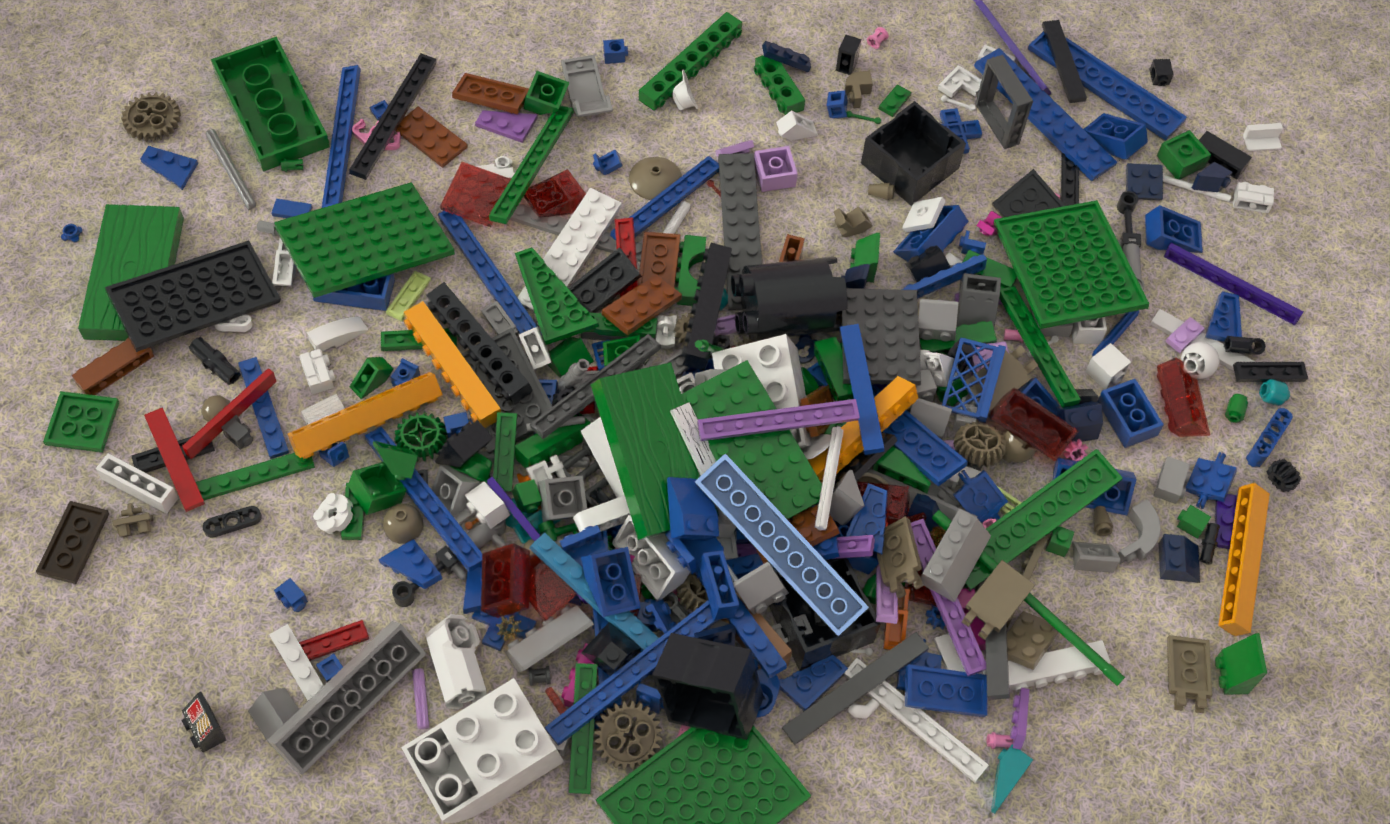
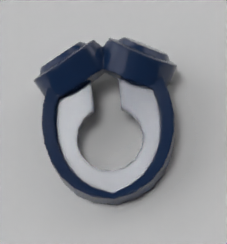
(806, 340)

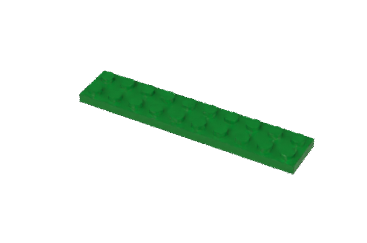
(1046, 511)

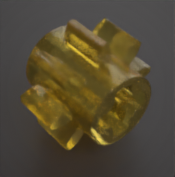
(502, 627)

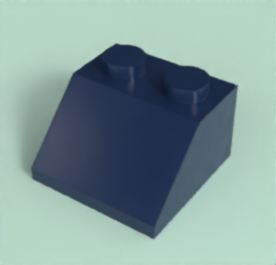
(1084, 417)
(1179, 559)

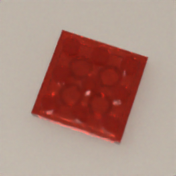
(474, 193)

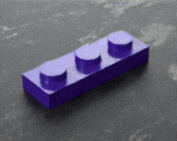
(1225, 518)

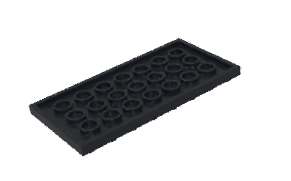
(192, 295)

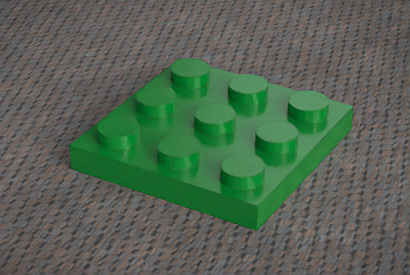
(81, 421)

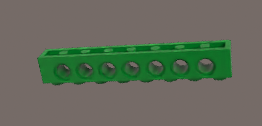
(690, 60)

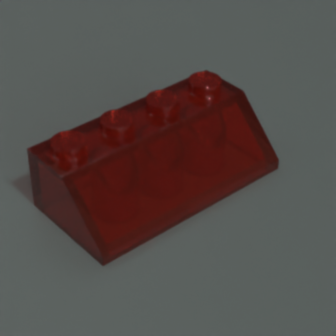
(1182, 400)
(1033, 423)

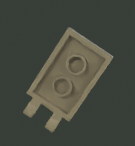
(1011, 375)
(900, 557)
(997, 598)
(1189, 671)

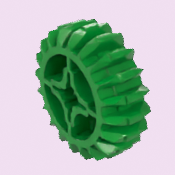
(404, 435)

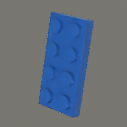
(945, 691)

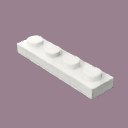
(297, 661)

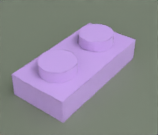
(742, 148)
(1185, 335)

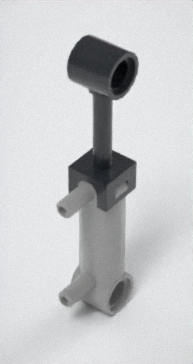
(1130, 241)
(449, 562)

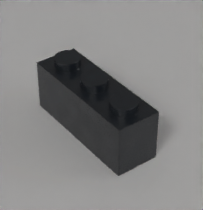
(1225, 154)

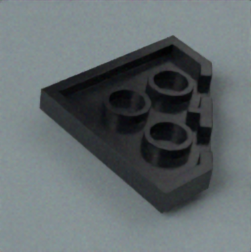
(1027, 196)

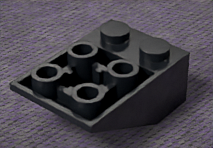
(464, 445)

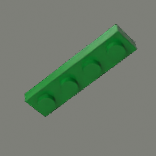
(404, 340)
(504, 450)

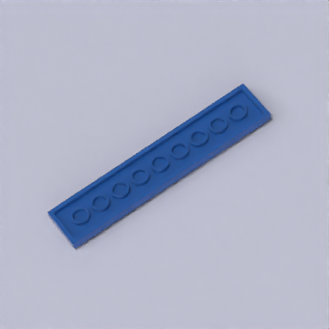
(1117, 89)
(1057, 124)
(916, 441)

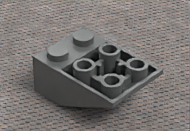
(978, 299)

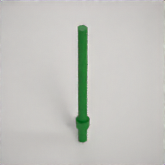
(705, 346)

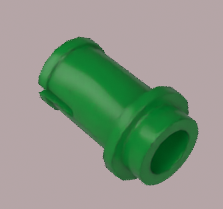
(287, 165)

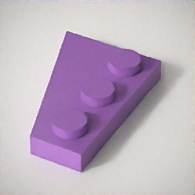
(507, 124)

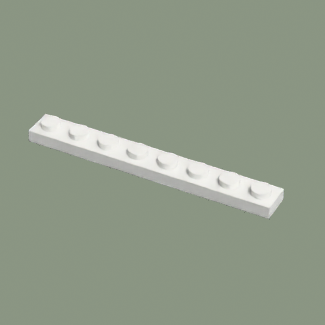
(924, 727)

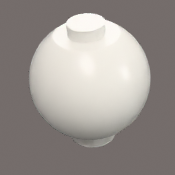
(1200, 360)

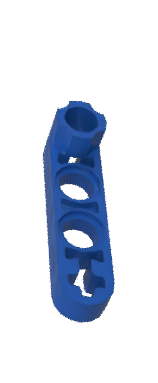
(1256, 456)

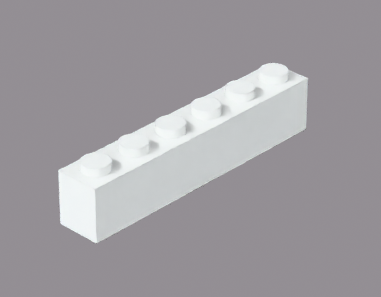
(1056, 667)

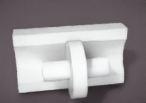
(665, 331)

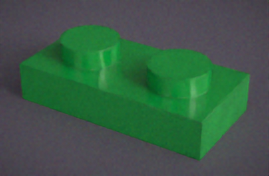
(894, 100)

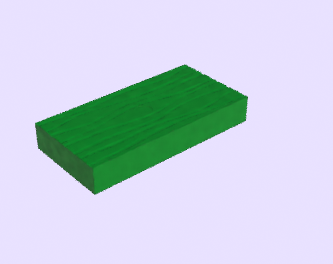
(270, 103)
(129, 245)
(645, 441)

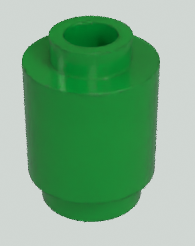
(1236, 408)

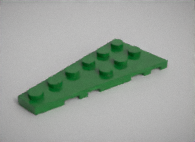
(553, 303)

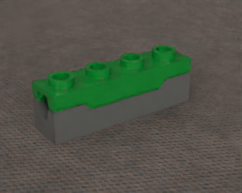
(610, 332)

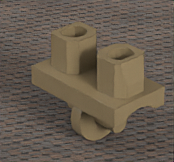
(123, 524)

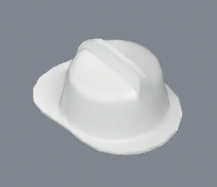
(682, 94)

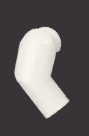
(863, 711)

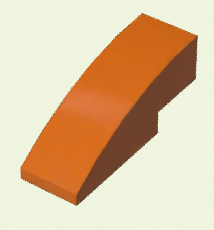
(896, 633)

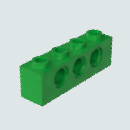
(779, 85)

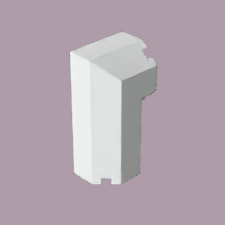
(454, 659)

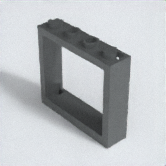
(1008, 132)

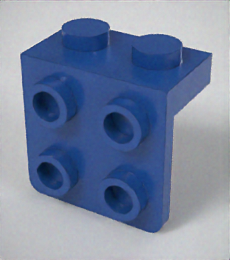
(583, 543)
(691, 551)
(650, 697)

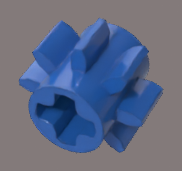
(935, 622)

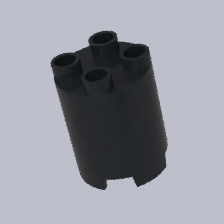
(789, 298)

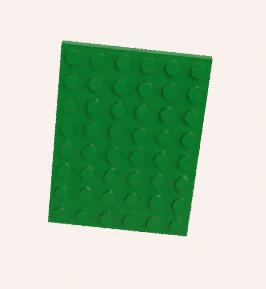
(363, 239)
(1070, 264)
(707, 781)

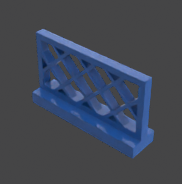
(990, 379)

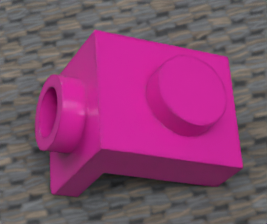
(987, 225)

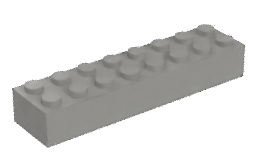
(346, 697)

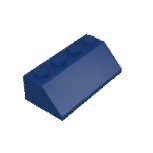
(948, 225)
(1116, 499)

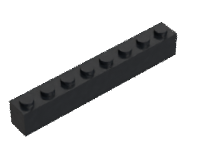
(707, 304)

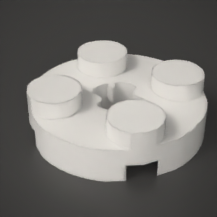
(338, 504)

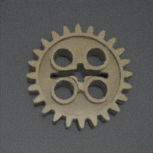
(151, 116)
(646, 740)

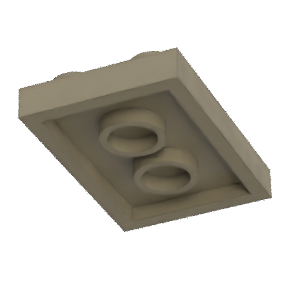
(1029, 639)

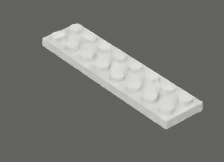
(578, 238)

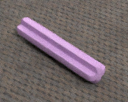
(420, 698)

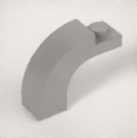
(1148, 527)

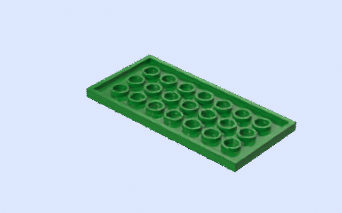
(768, 459)

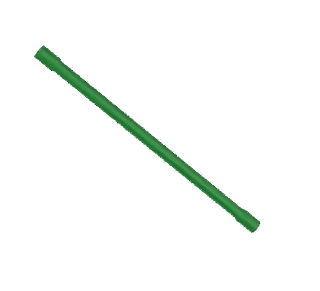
(1107, 669)

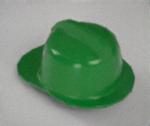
(476, 467)

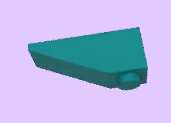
(1009, 771)

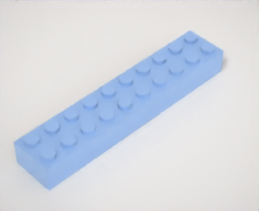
(781, 544)

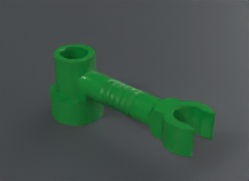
(549, 528)

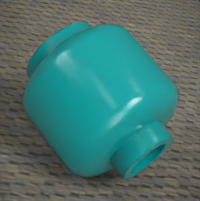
(1274, 392)

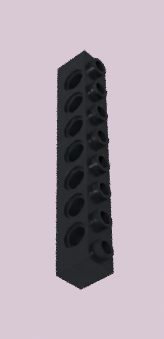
(512, 391)

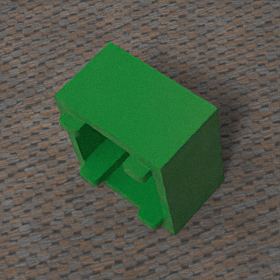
(1183, 155)
(376, 488)

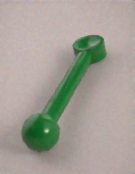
(877, 120)

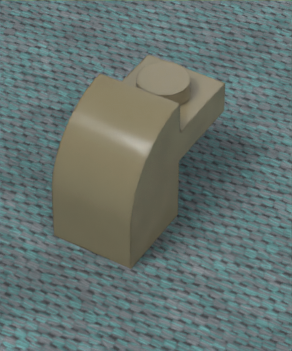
(858, 84)
(852, 222)

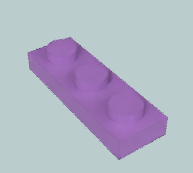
(1019, 717)

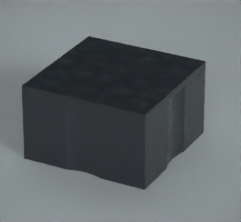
(913, 153)
(823, 641)
(709, 685)

